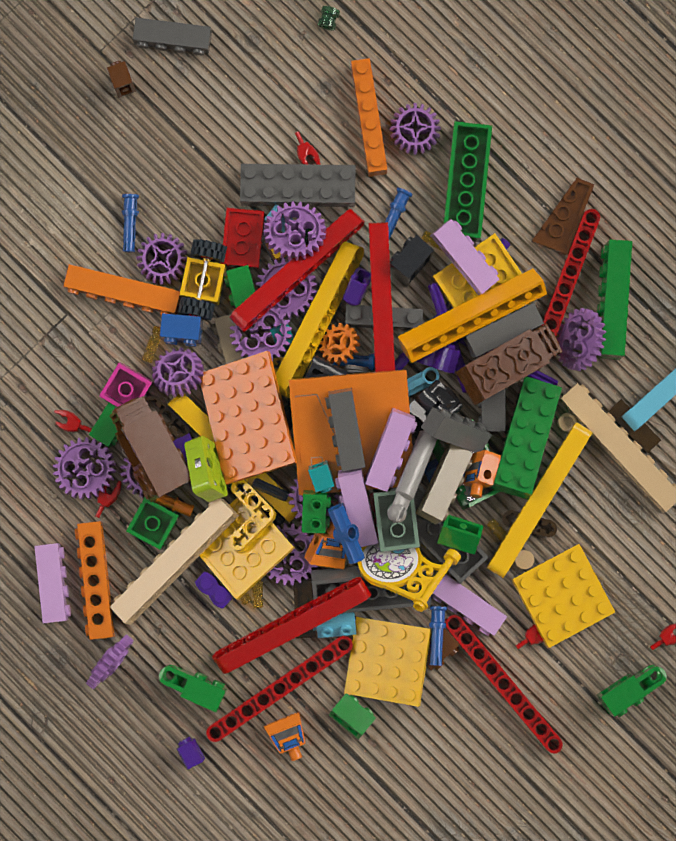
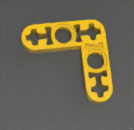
(262, 523)

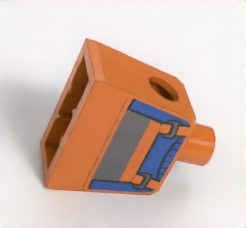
(481, 472)
(325, 550)
(287, 735)

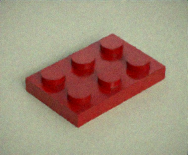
(243, 237)

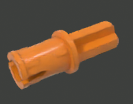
(175, 505)

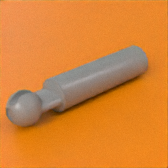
(411, 476)

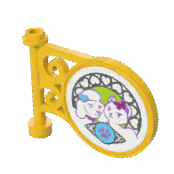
(401, 568)

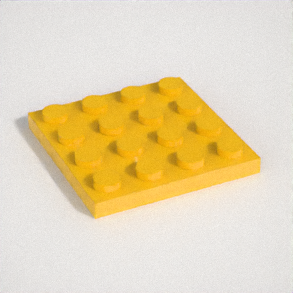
(456, 287)
(245, 568)
(563, 596)
(388, 661)

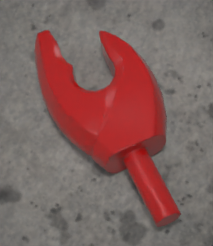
(305, 150)
(73, 423)
(106, 499)
(532, 637)
(666, 637)

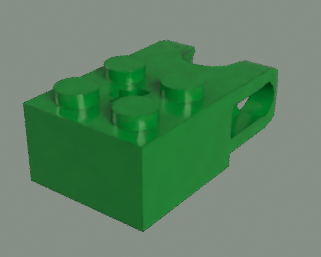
(195, 687)
(631, 690)

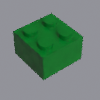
(153, 523)

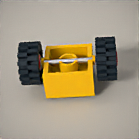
(203, 279)

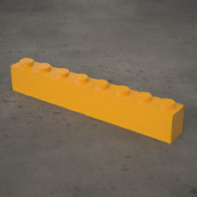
(472, 315)

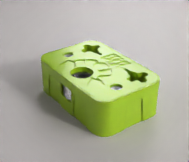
(205, 469)

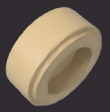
(566, 422)
(524, 559)

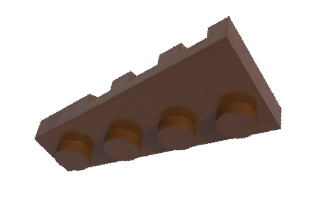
(563, 222)

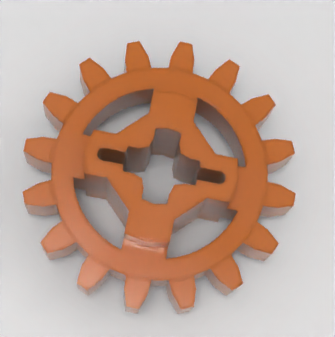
(339, 352)

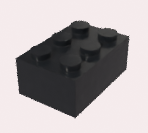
(411, 260)

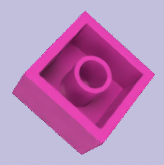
(125, 385)

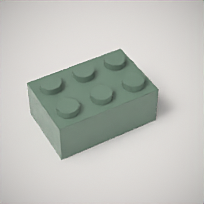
(395, 535)

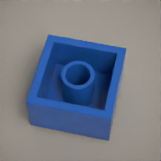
(181, 329)

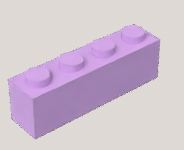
(465, 256)
(389, 450)
(357, 504)
(51, 583)
(470, 605)

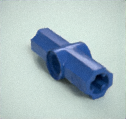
(346, 533)

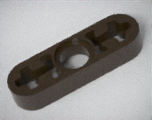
(181, 422)
(541, 531)

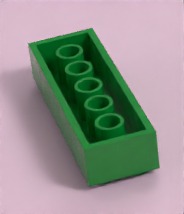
(468, 177)
(614, 296)
(526, 437)

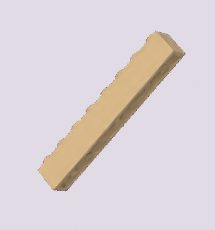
(620, 447)
(173, 561)

